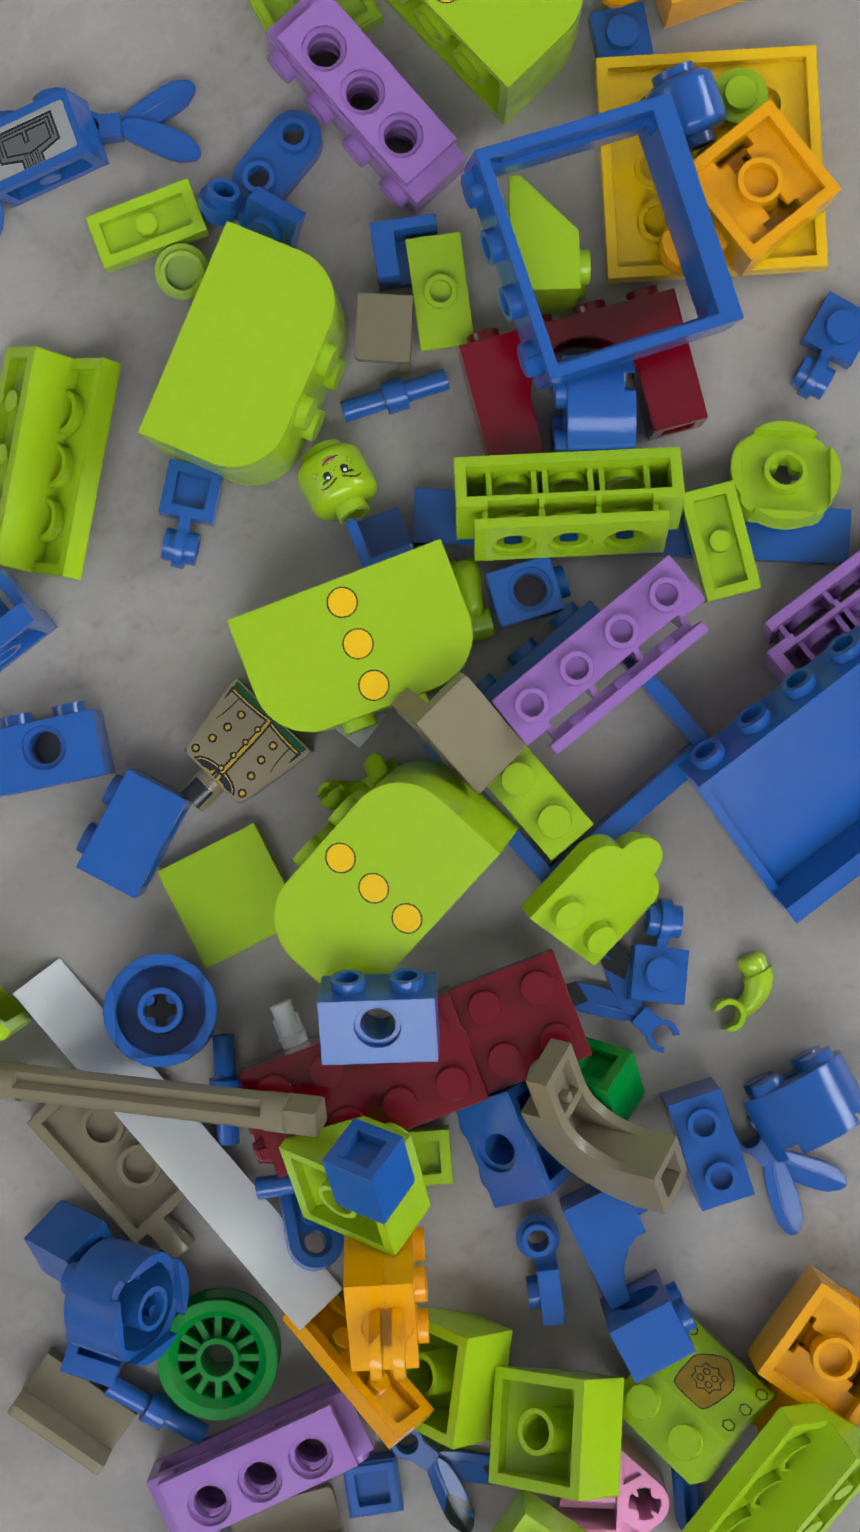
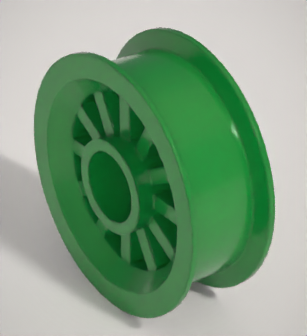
(244, 1395)

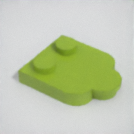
(598, 892)

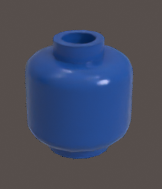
(695, 100)

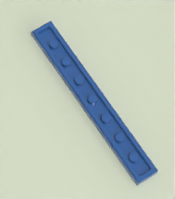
(817, 544)

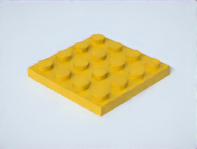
(629, 198)

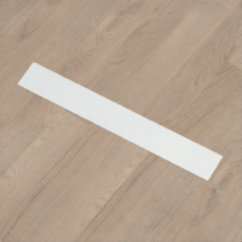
(182, 1149)

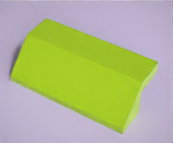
(51, 456)
(789, 1477)

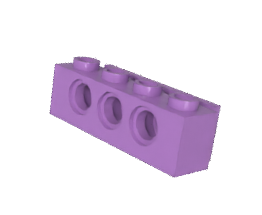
(361, 70)
(823, 596)
(598, 647)
(272, 1437)

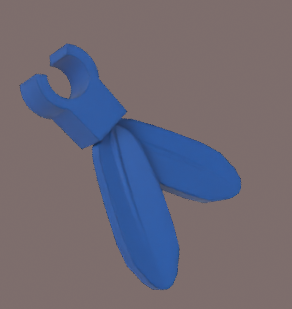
(145, 125)
(780, 1180)

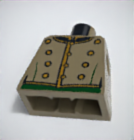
(240, 749)

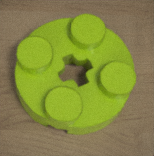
(806, 457)

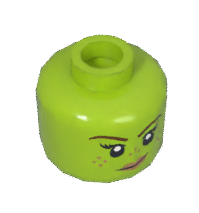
(337, 481)

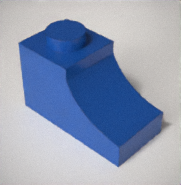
(604, 1234)

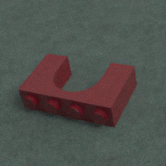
(663, 381)

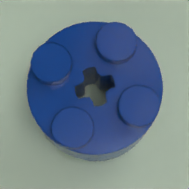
(595, 411)
(138, 989)
(805, 1104)
(124, 1300)

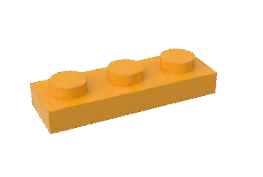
(389, 1405)

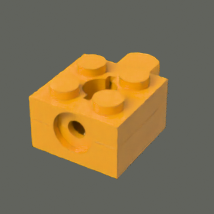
(758, 189)
(383, 1306)
(810, 1366)

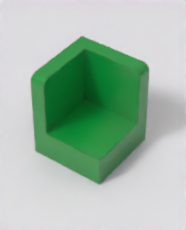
(613, 1077)

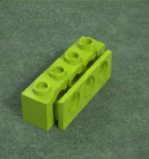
(590, 505)

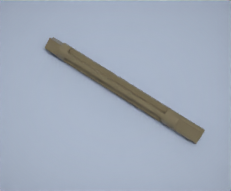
(164, 1098)

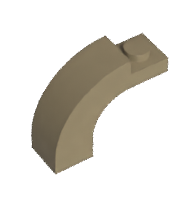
(595, 1143)

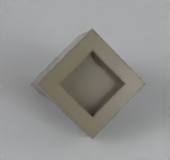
(384, 329)

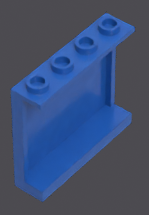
(790, 780)

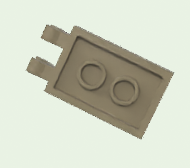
(115, 1172)

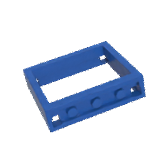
(683, 207)
(645, 796)

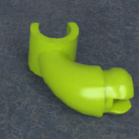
(470, 583)
(335, 792)
(757, 987)

